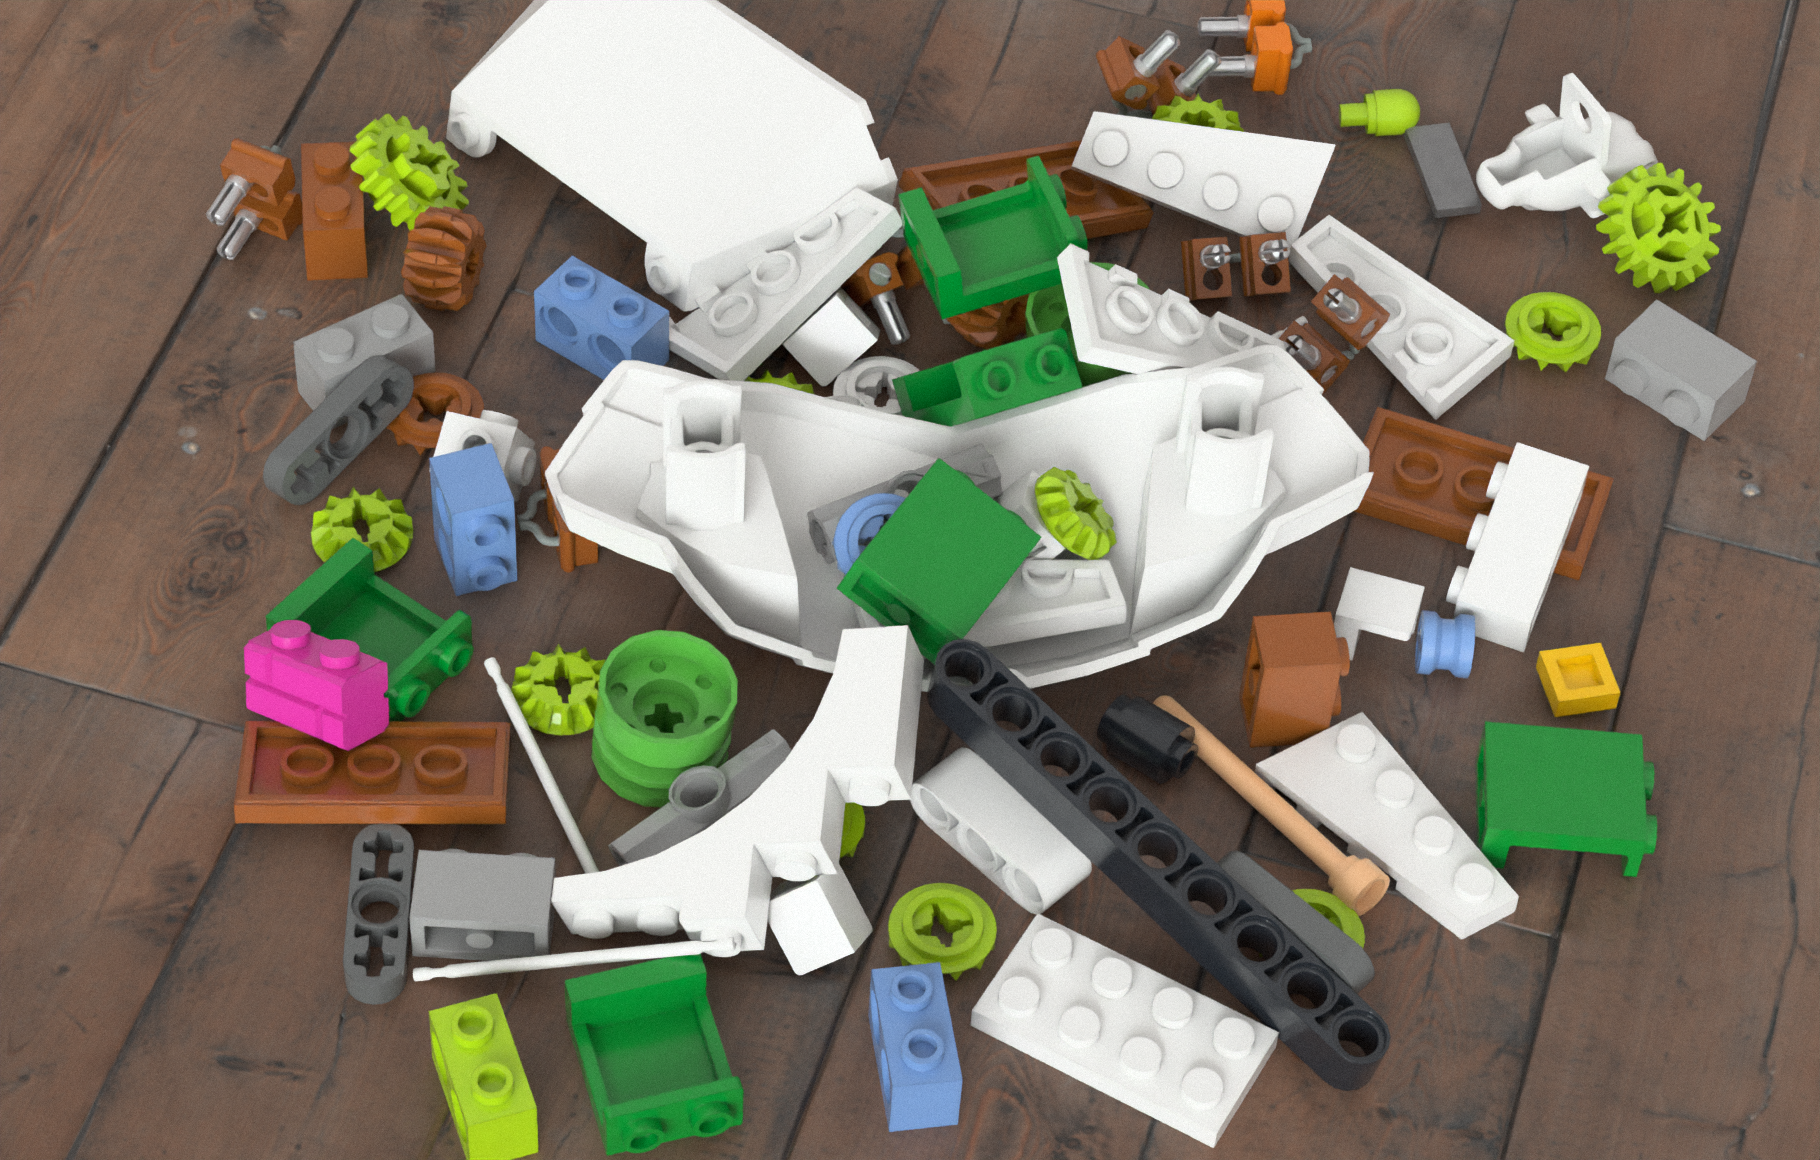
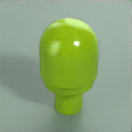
(1382, 112)

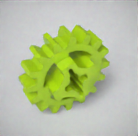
(405, 170)
(1658, 228)

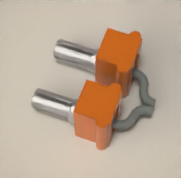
(1266, 38)

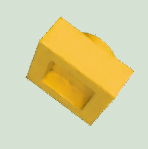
(1577, 679)

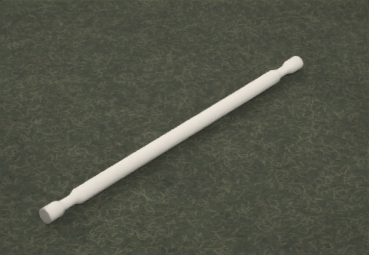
(541, 768)
(574, 959)

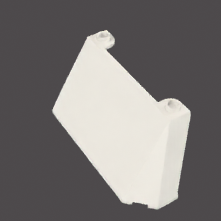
(673, 128)

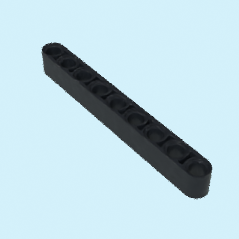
(1160, 892)

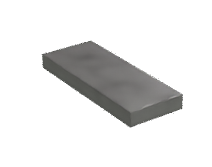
(1442, 170)

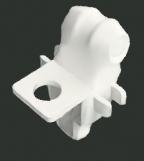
(1564, 158)

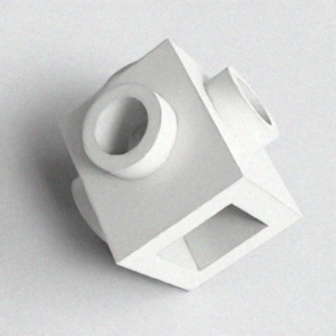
(510, 444)

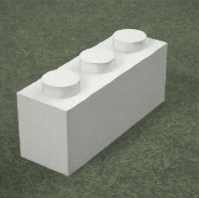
(1517, 544)

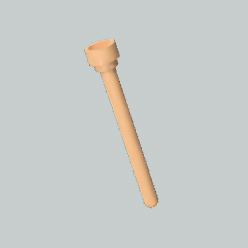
(1354, 881)

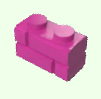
(316, 684)

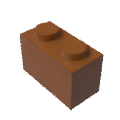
(333, 213)
(1292, 677)

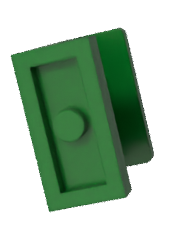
(991, 243)
(990, 380)
(939, 559)
(355, 605)
(1563, 792)
(652, 1054)

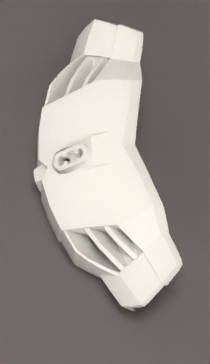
(1190, 463)

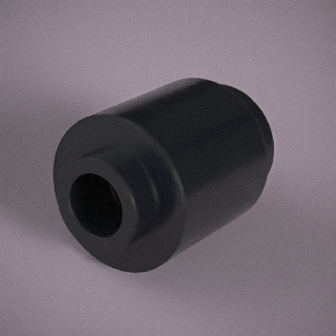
(1148, 738)

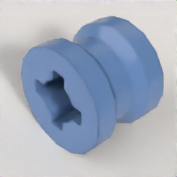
(1445, 644)

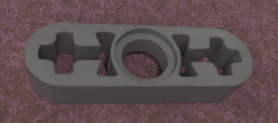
(298, 449)
(1315, 931)
(391, 935)

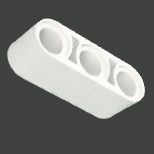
(998, 831)

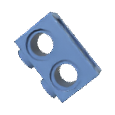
(598, 320)
(473, 519)
(914, 1047)

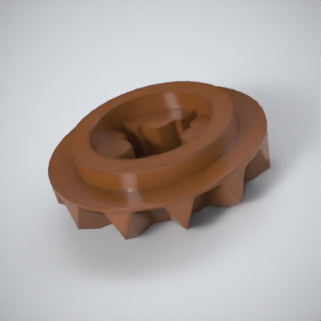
(434, 394)

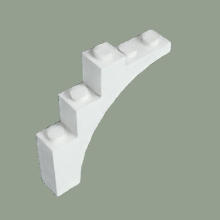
(789, 827)

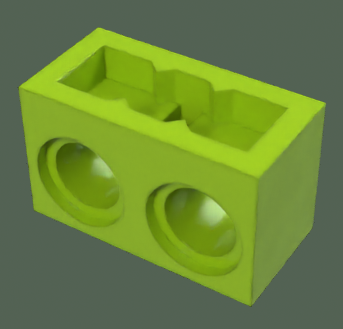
(484, 1080)

